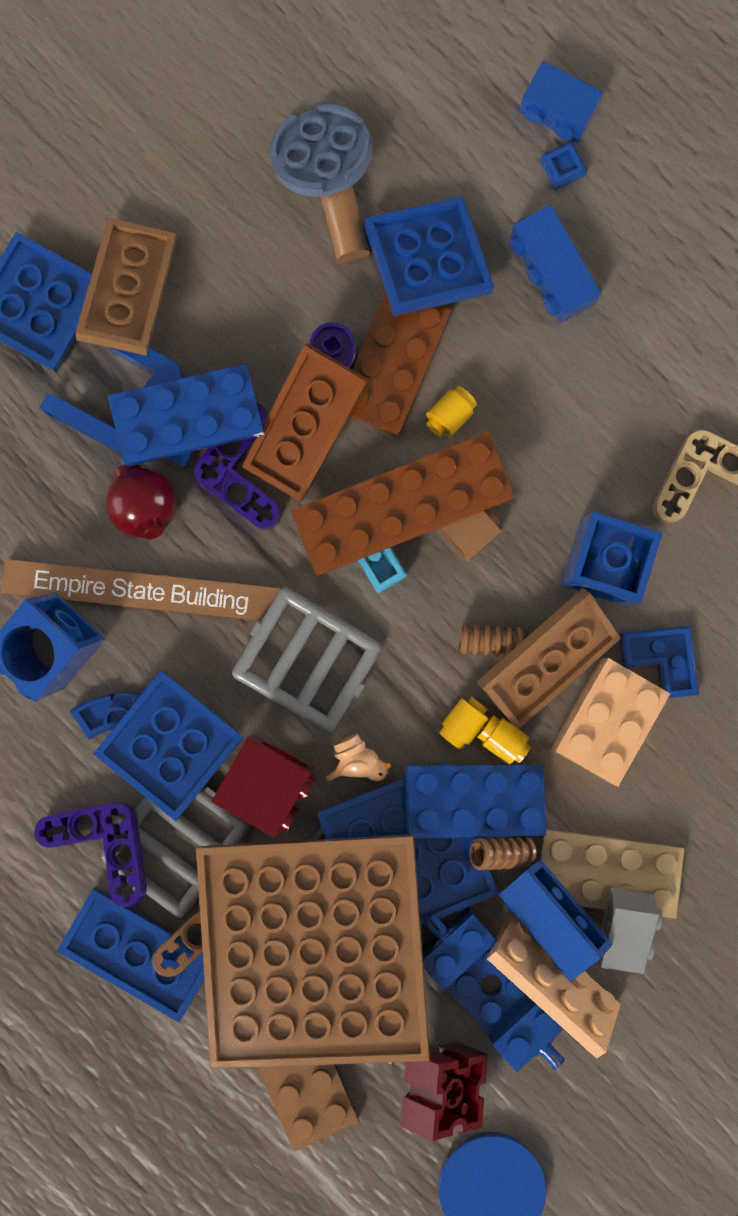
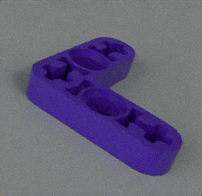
(228, 477)
(103, 829)

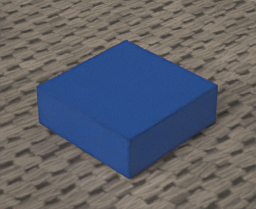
(563, 166)

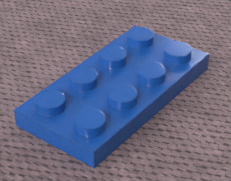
(185, 415)
(475, 801)
(120, 949)

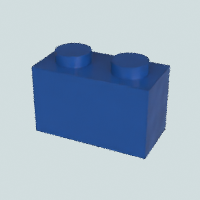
(560, 102)

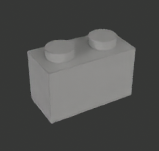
(630, 926)

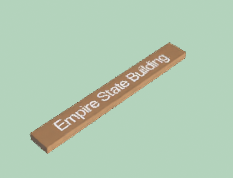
(138, 590)

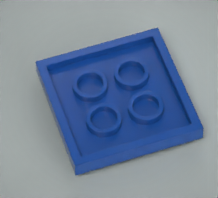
(428, 256)
(40, 301)
(168, 745)

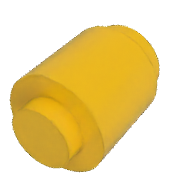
(451, 412)
(464, 722)
(504, 740)

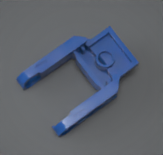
(158, 365)

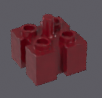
(445, 1092)

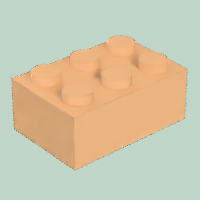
(610, 721)

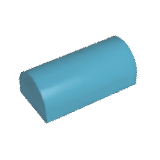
(383, 570)

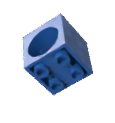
(611, 559)
(71, 637)

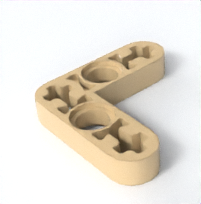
(698, 466)

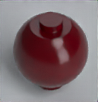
(140, 502)

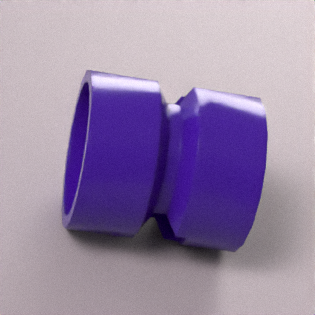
(336, 342)

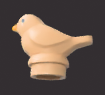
(357, 760)

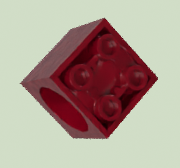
(264, 786)

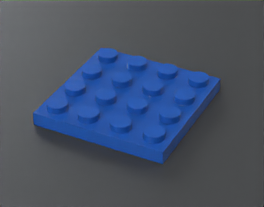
(443, 865)

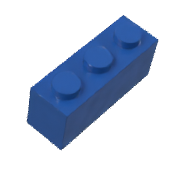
(554, 264)
(555, 920)

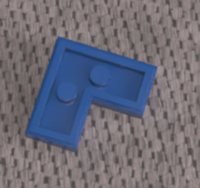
(668, 649)

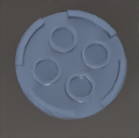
(321, 150)

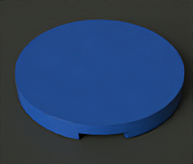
(492, 1178)

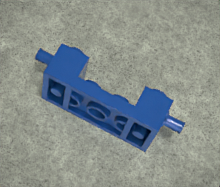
(510, 1018)

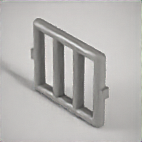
(313, 615)
(180, 908)

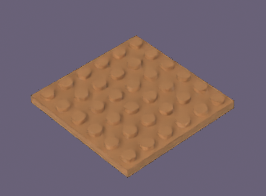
(312, 952)

